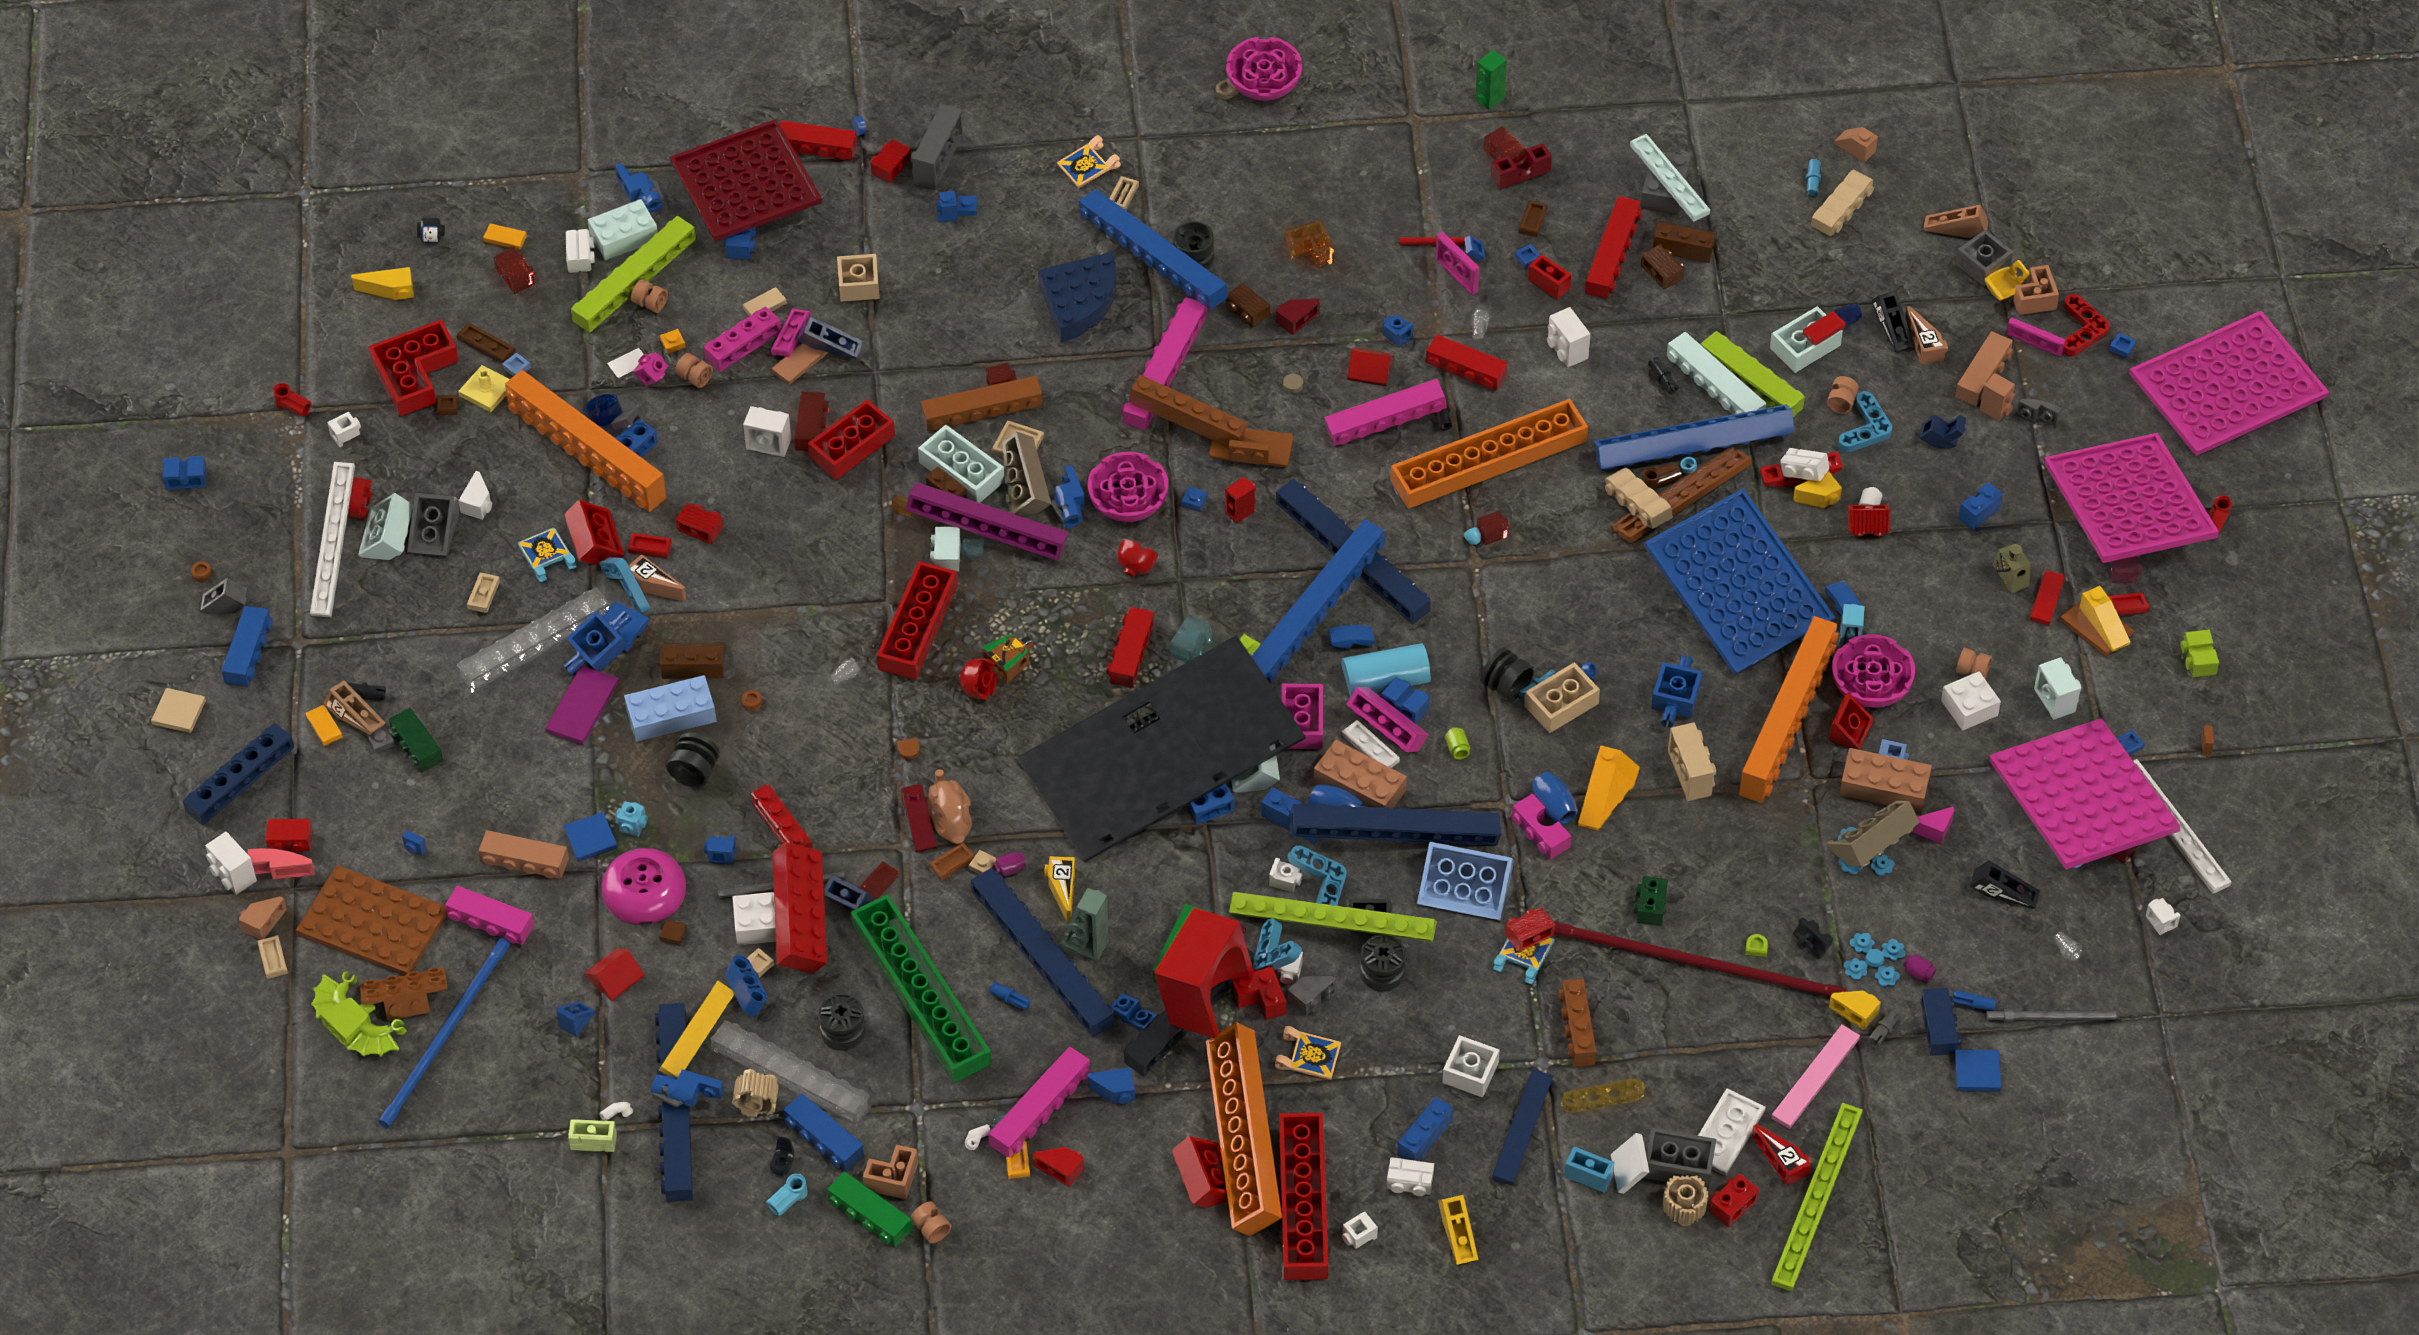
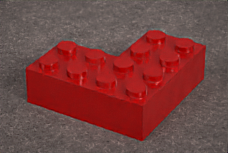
(406, 360)

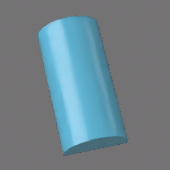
(1382, 667)

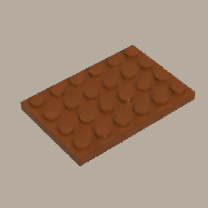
(372, 920)

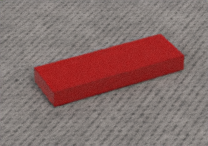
(2047, 597)

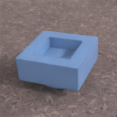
(516, 364)

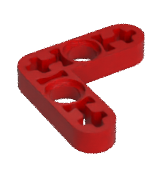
(2089, 325)

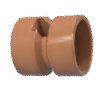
(649, 296)
(694, 370)
(1842, 395)
(1971, 663)
(931, 1222)

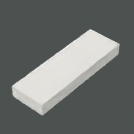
(1369, 744)

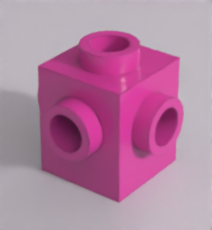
(650, 368)

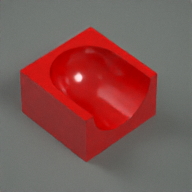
(1199, 958)

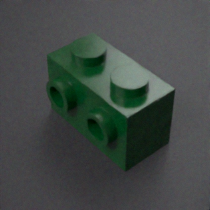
(1652, 900)

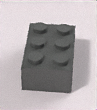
(1655, 194)

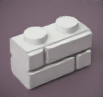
(579, 250)
(1804, 464)
(1410, 1176)

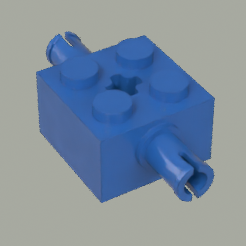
(605, 650)
(1676, 690)

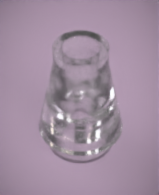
(1480, 322)
(845, 671)
(2069, 948)

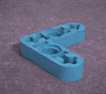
(1872, 427)
(618, 569)
(1328, 877)
(1268, 951)

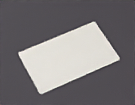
(626, 363)

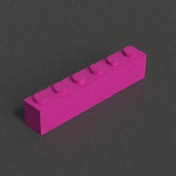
(1385, 412)
(1039, 1102)

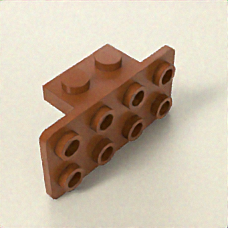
(1256, 448)
(404, 994)

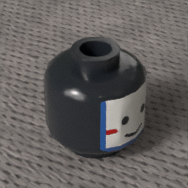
(430, 230)

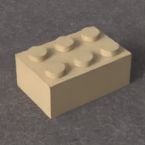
(1562, 697)
(1691, 761)

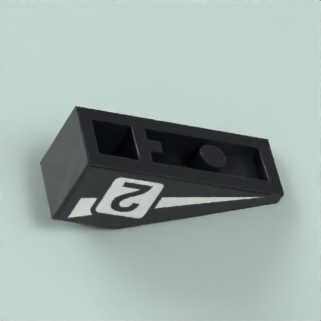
(1893, 320)
(2003, 885)

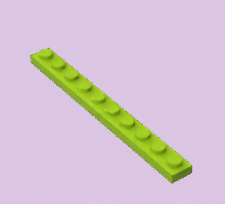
(1333, 916)
(1817, 1197)

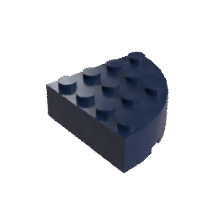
(1079, 293)

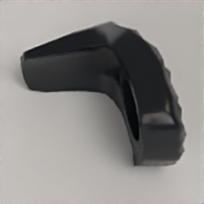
(782, 1157)

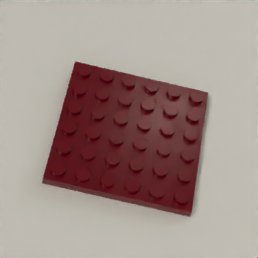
(745, 180)

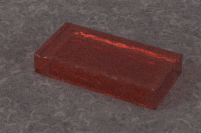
(879, 880)

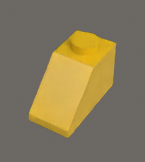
(1818, 493)
(1856, 1007)

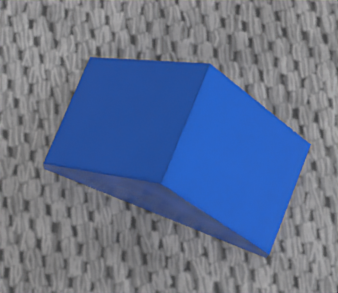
(574, 1016)

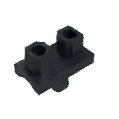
(1810, 937)

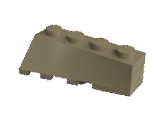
(1024, 476)
(1875, 834)

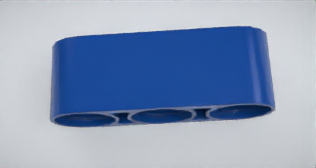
(746, 985)

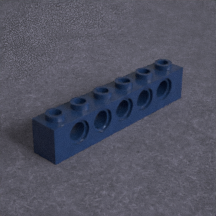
(266, 752)

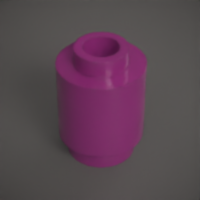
(1009, 863)
(1919, 968)

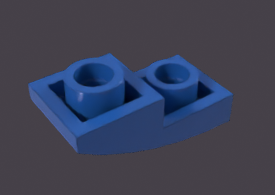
(1841, 595)
(1347, 635)
(1132, 1013)

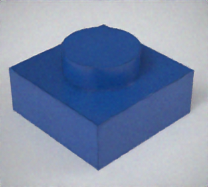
(967, 205)
(1474, 248)
(1526, 255)
(2122, 345)
(1194, 498)
(414, 843)

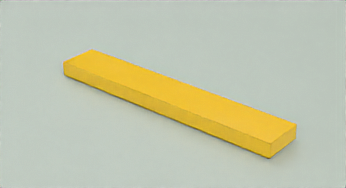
(697, 1030)

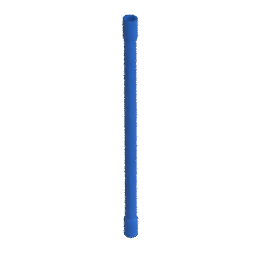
(393, 1109)

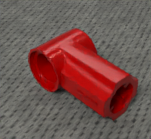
(288, 399)
(2218, 514)

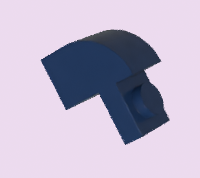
(1942, 434)

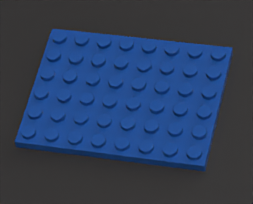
(1738, 581)

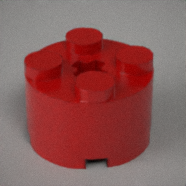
(360, 496)

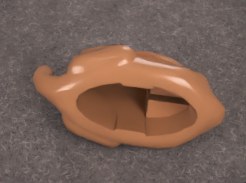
(949, 809)

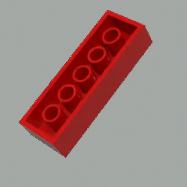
(917, 620)
(799, 908)

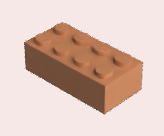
(1360, 775)
(1884, 779)

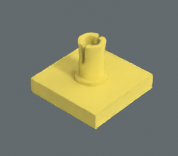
(485, 388)

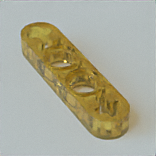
(1602, 1092)

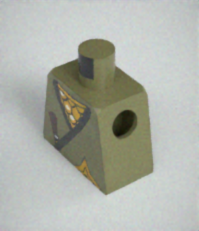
(2013, 567)

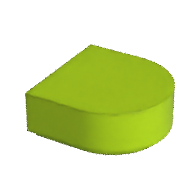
(1756, 946)

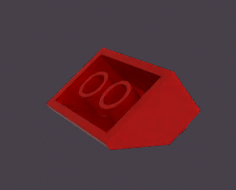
(593, 532)
(1202, 1171)

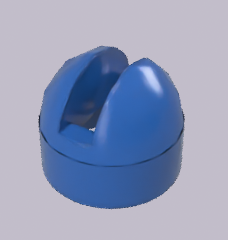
(1589, 669)

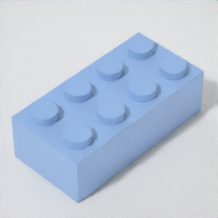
(670, 708)

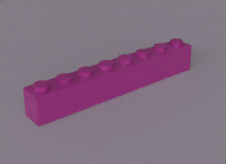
(987, 521)

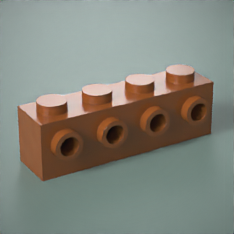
(1578, 1022)

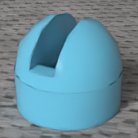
(1691, 462)
(1473, 536)

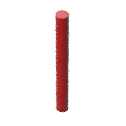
(1428, 240)

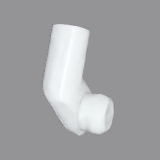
(613, 1109)
(974, 1136)

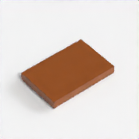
(2079, 623)

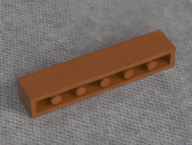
(982, 403)
(1187, 411)

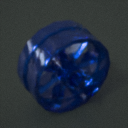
(603, 409)

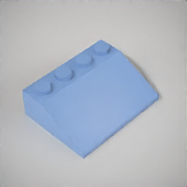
(1465, 881)

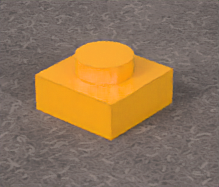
(672, 341)

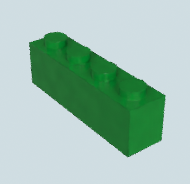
(869, 1209)

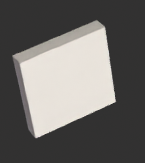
(1630, 1163)

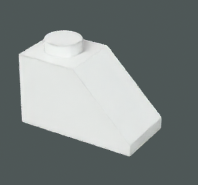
(475, 498)

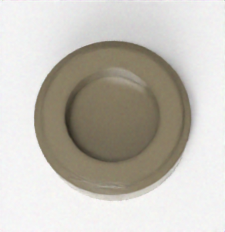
(1293, 383)

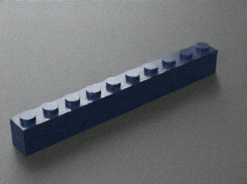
(1334, 532)
(1394, 824)
(1042, 952)
(676, 1120)

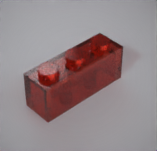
(810, 418)

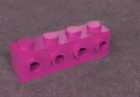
(742, 339)
(1387, 719)
(489, 915)

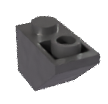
(1310, 992)

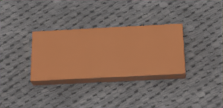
(800, 361)

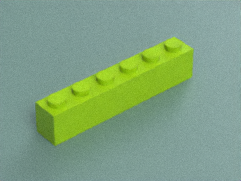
(1753, 374)

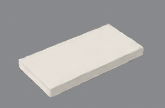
(1731, 1126)

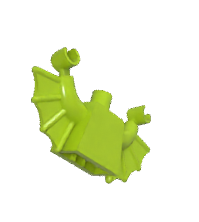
(351, 1021)

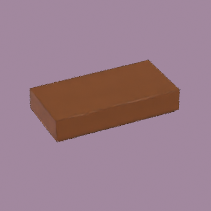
(951, 861)

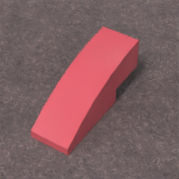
(280, 863)

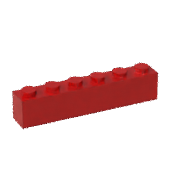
(1613, 247)

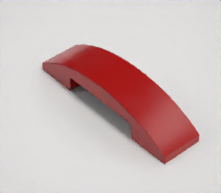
(1773, 475)

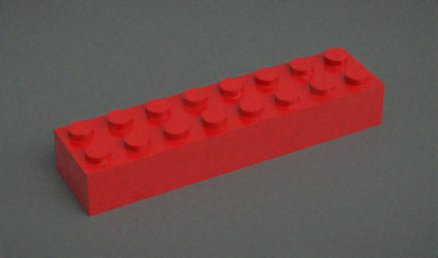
(1303, 1196)

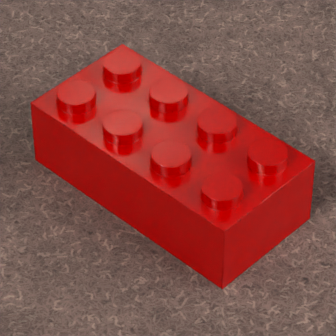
(851, 439)

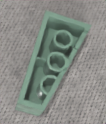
(1089, 926)

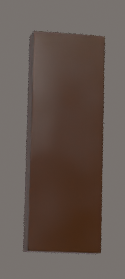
(486, 343)

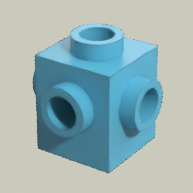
(631, 818)

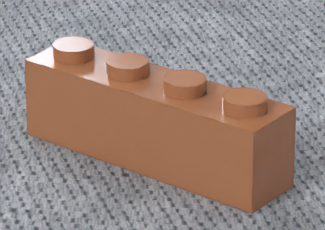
(1987, 361)
(523, 854)

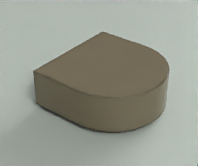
(1225, 90)

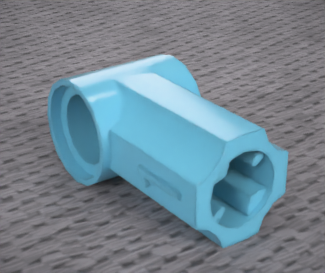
(787, 1196)

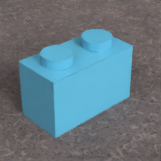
(1851, 623)

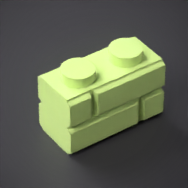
(592, 1135)

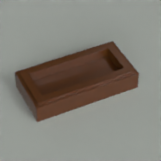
(1533, 218)

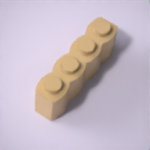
(1842, 203)
(1638, 498)

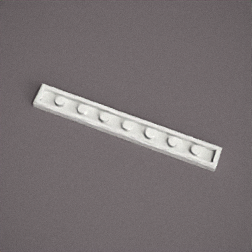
(332, 539)
(2191, 846)

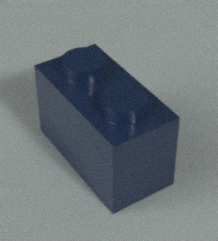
(846, 894)

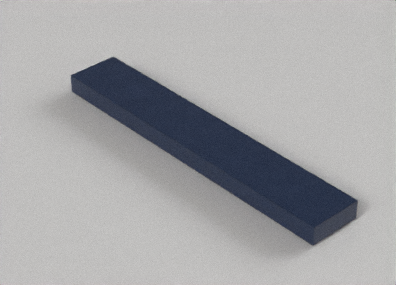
(1522, 1127)

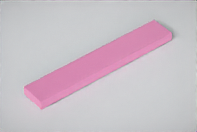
(1815, 1076)

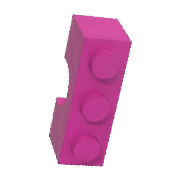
(1549, 839)

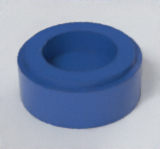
(858, 125)

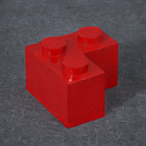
(1261, 989)

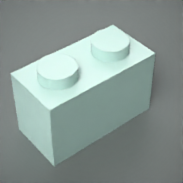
(946, 547)

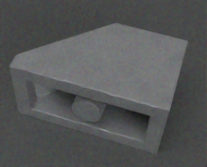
(224, 598)

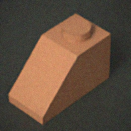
(1858, 143)
(262, 917)

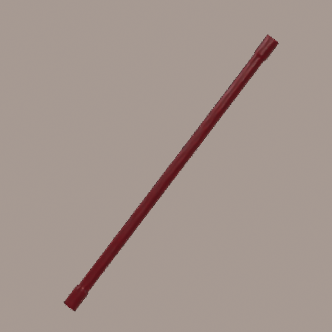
(1573, 932)

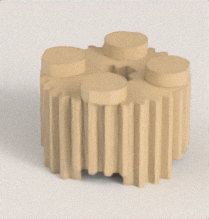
(755, 1093)
(1685, 1199)

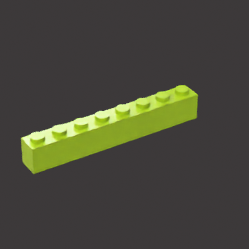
(641, 265)

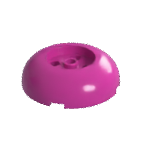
(1253, 68)
(1128, 470)
(1874, 653)
(643, 898)

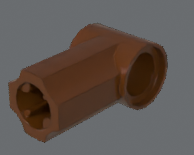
(1656, 477)

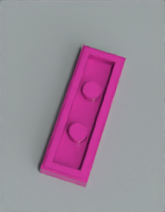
(789, 333)
(2035, 337)

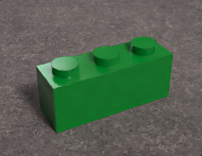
(1491, 79)

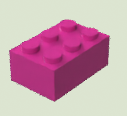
(1306, 708)

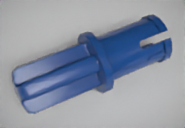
(1009, 995)
(1974, 1001)

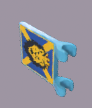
(545, 550)
(1530, 958)

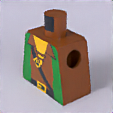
(1008, 655)

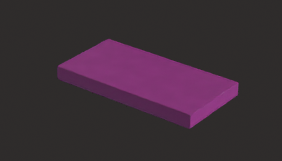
(582, 705)

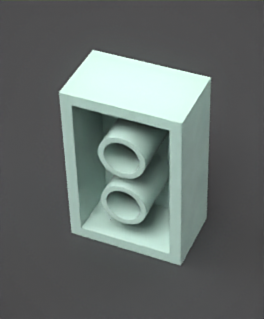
(622, 229)
(1795, 348)

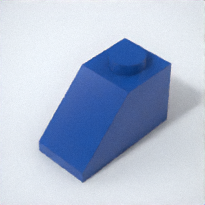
(1113, 1085)

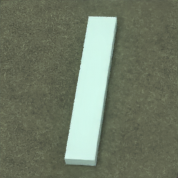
(1670, 177)

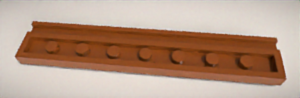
(1688, 490)

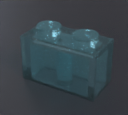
(1190, 639)

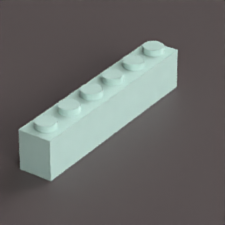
(1712, 375)

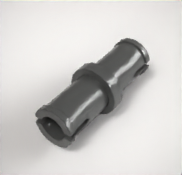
(1883, 1028)

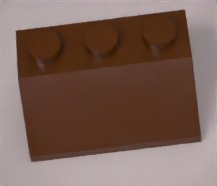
(1685, 240)
(692, 660)

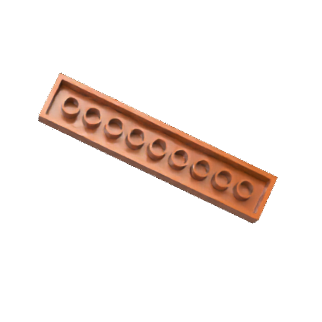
(585, 441)
(1489, 453)
(1788, 710)
(1243, 1129)

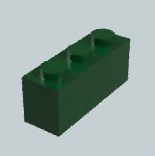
(415, 740)

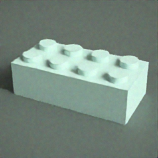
(962, 462)

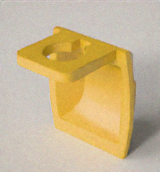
(2003, 281)

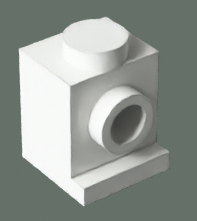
(344, 428)
(1284, 876)
(2162, 916)
(1291, 972)
(1363, 1227)

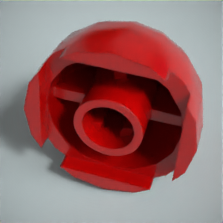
(1135, 558)
(978, 678)

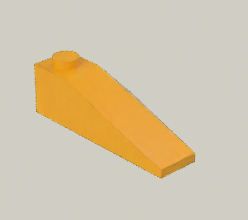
(1609, 783)

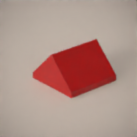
(1369, 366)
(1850, 724)
(615, 973)

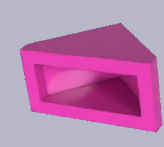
(1935, 824)

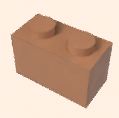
(1997, 397)

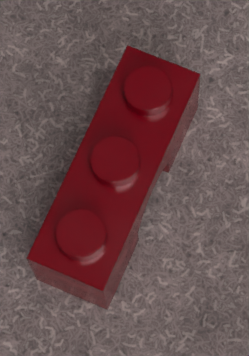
(1535, 163)

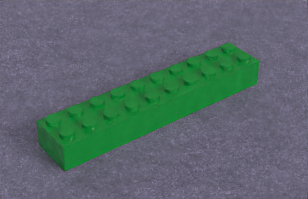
(921, 988)

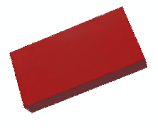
(1824, 328)
(649, 545)
(2130, 603)

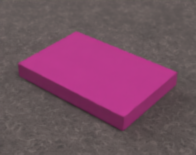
(1457, 263)

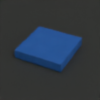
(590, 836)
(1977, 1070)

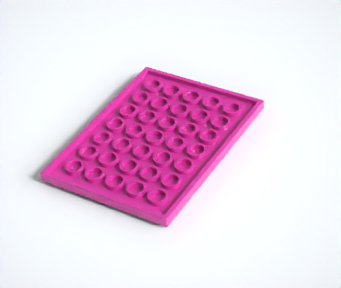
(2228, 383)
(2130, 497)
(2084, 793)

